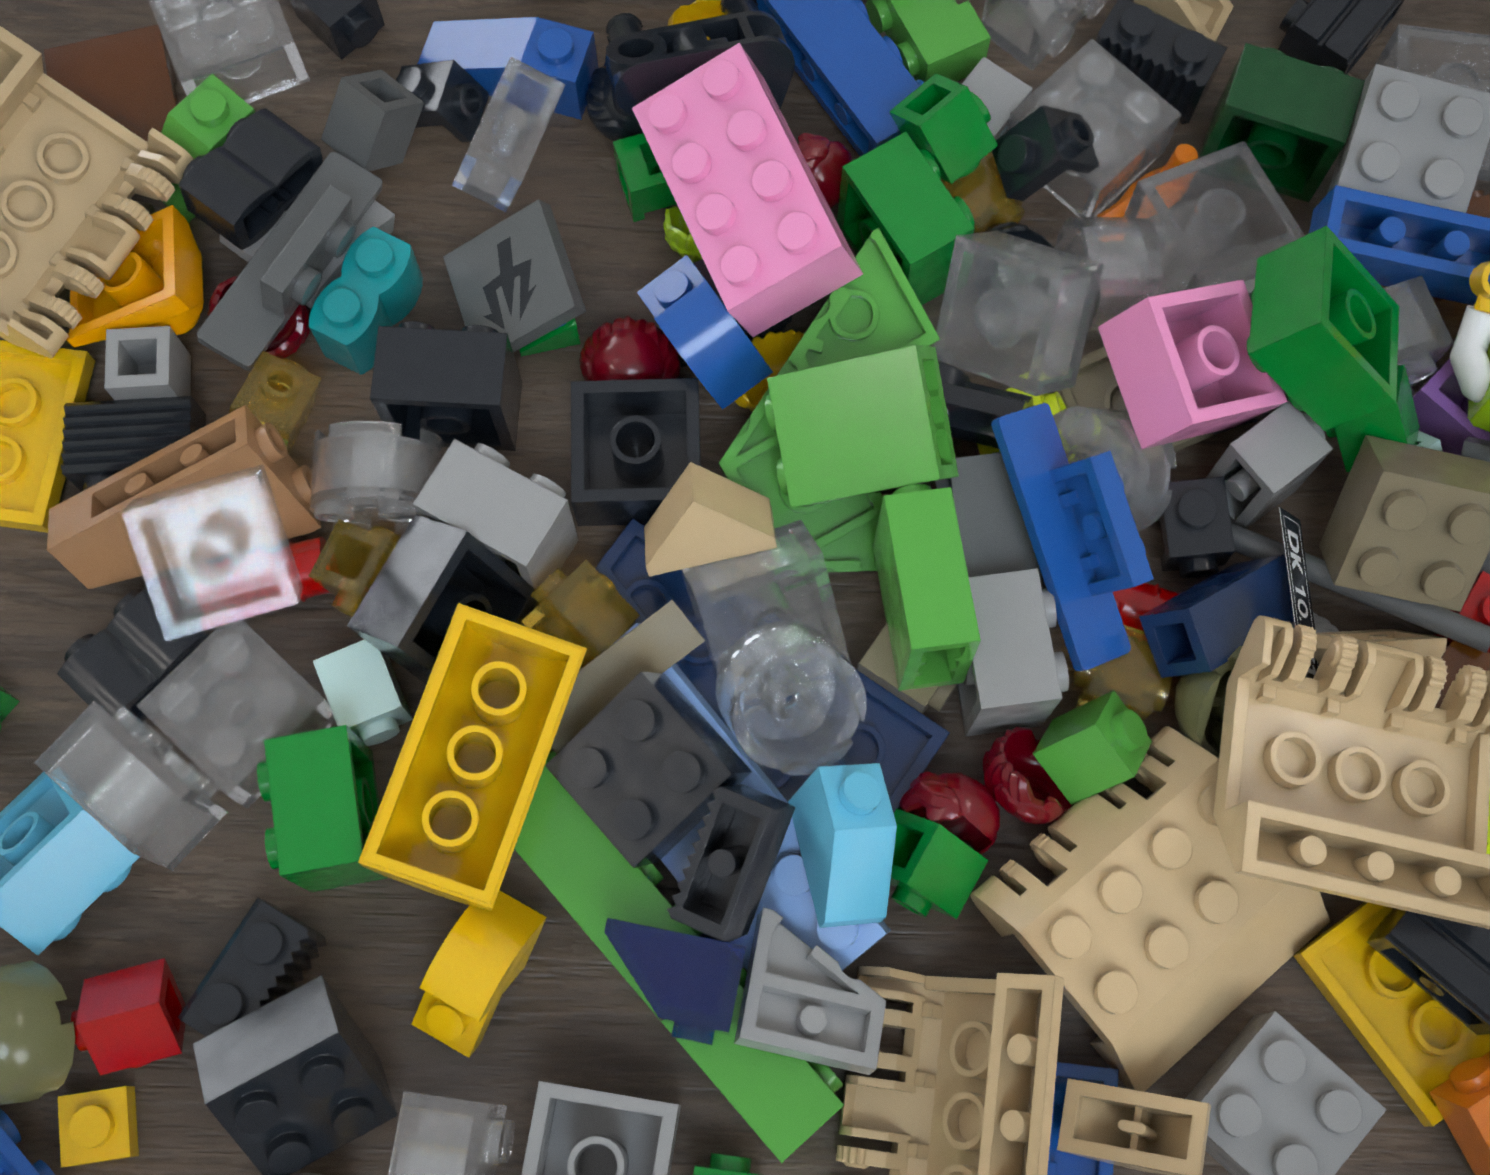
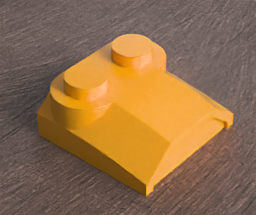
(151, 288)

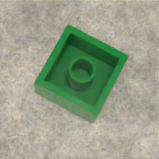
(904, 198)
(1324, 330)
(321, 807)

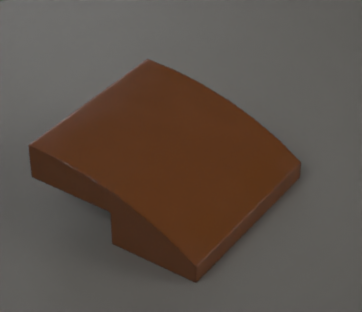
(120, 75)

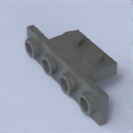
(290, 261)

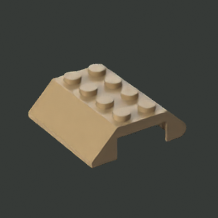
(66, 197)
(1357, 773)
(1150, 913)
(970, 1076)

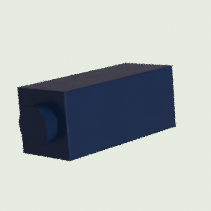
(1213, 618)

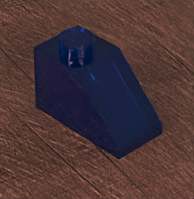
(682, 977)

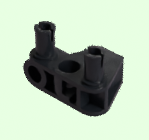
(654, 58)

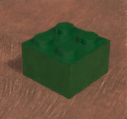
(1288, 116)

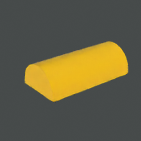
(472, 758)

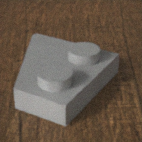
(805, 1004)

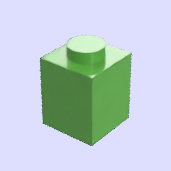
(1093, 747)

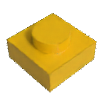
(98, 1126)

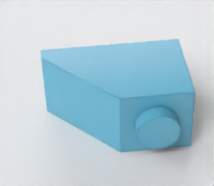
(846, 842)

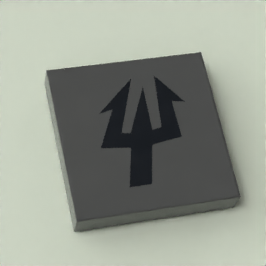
(516, 277)

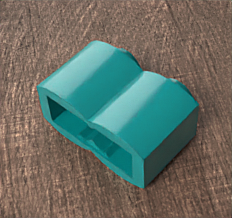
(375, 289)

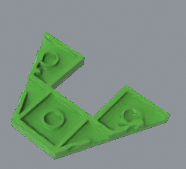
(856, 321)

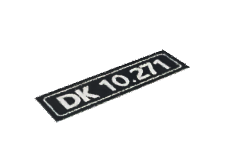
(1298, 576)

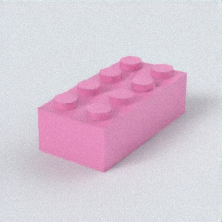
(746, 191)

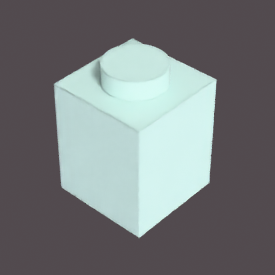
(363, 692)

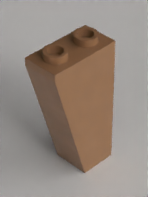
(89, 528)

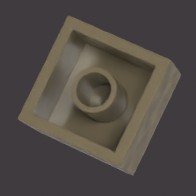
(1410, 524)

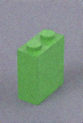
(861, 426)
(925, 587)

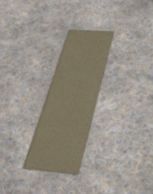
(647, 648)

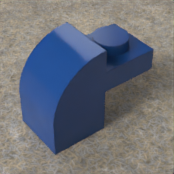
(704, 332)

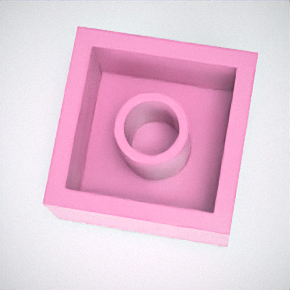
(1188, 363)

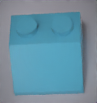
(53, 864)

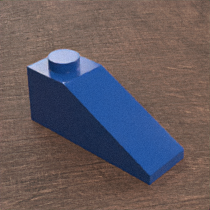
(548, 46)

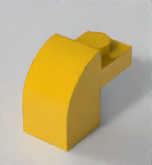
(474, 970)

